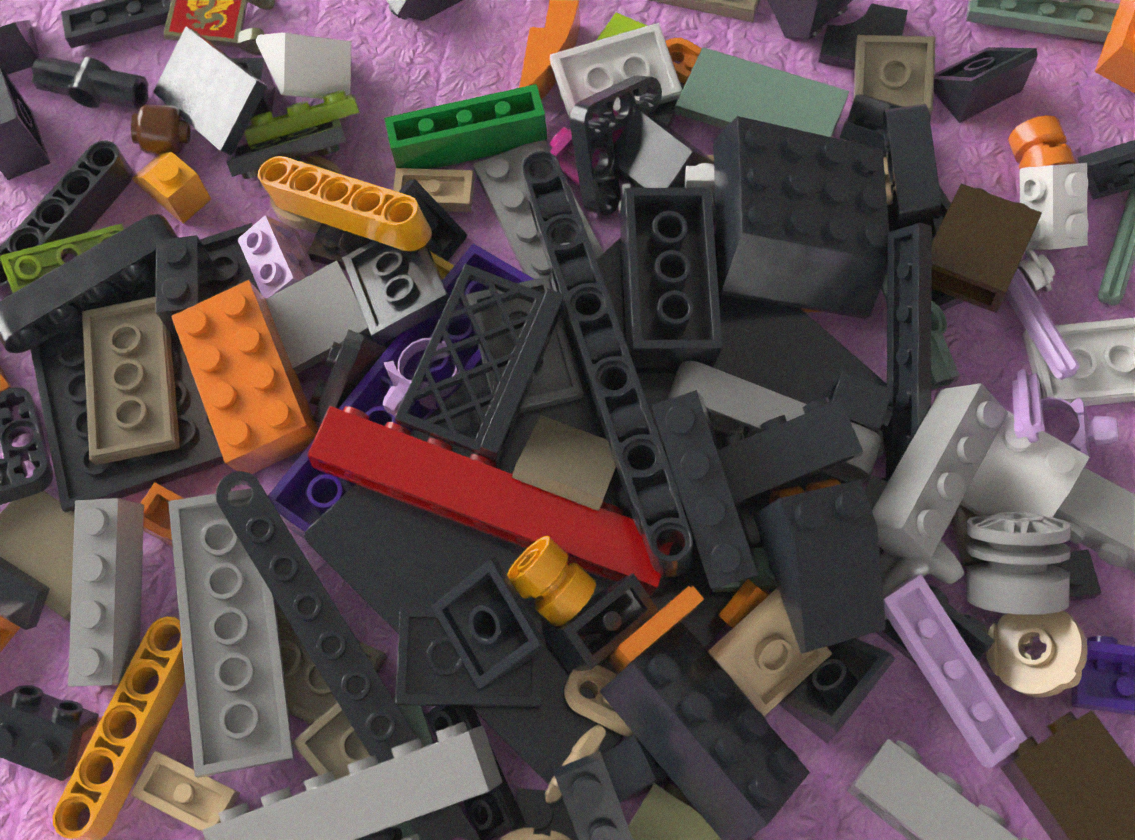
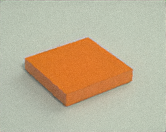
(655, 628)

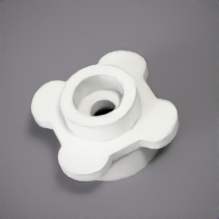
(1037, 271)

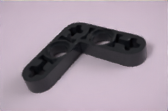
(601, 184)
(12, 467)

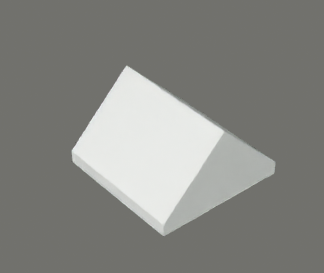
(307, 64)

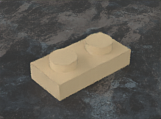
(448, 187)
(180, 794)

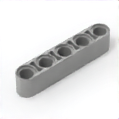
(742, 407)

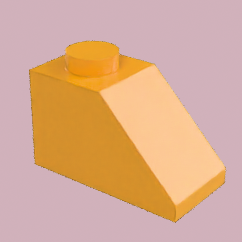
(173, 186)

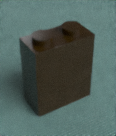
(980, 246)
(1076, 781)

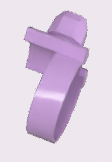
(400, 384)
(1099, 430)

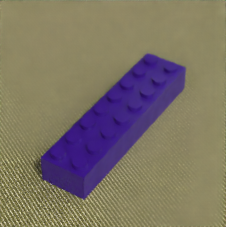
(308, 492)

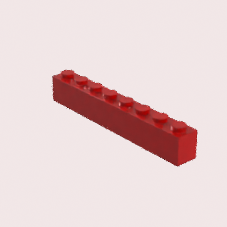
(478, 494)

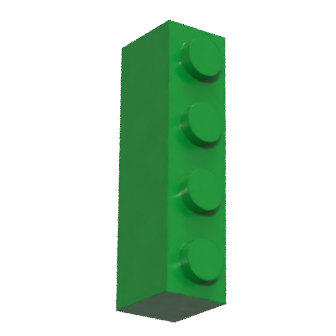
(467, 129)

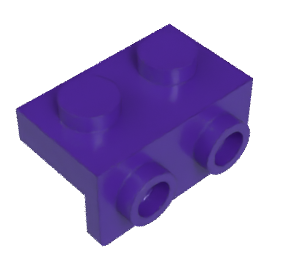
(1107, 677)

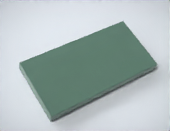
(733, 87)

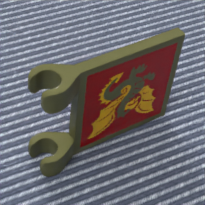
(216, 21)

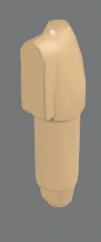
(586, 745)

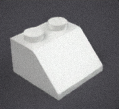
(1023, 474)

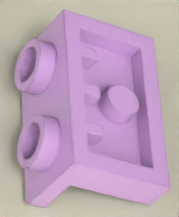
(275, 255)

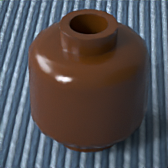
(159, 129)

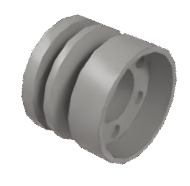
(1017, 563)

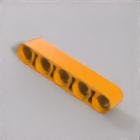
(345, 203)
(108, 741)

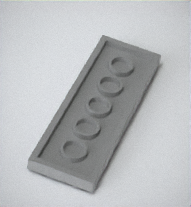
(227, 643)

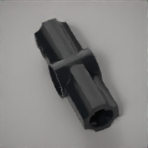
(90, 82)

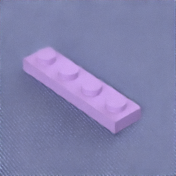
(952, 671)

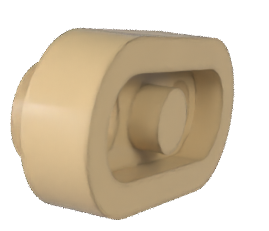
(596, 708)

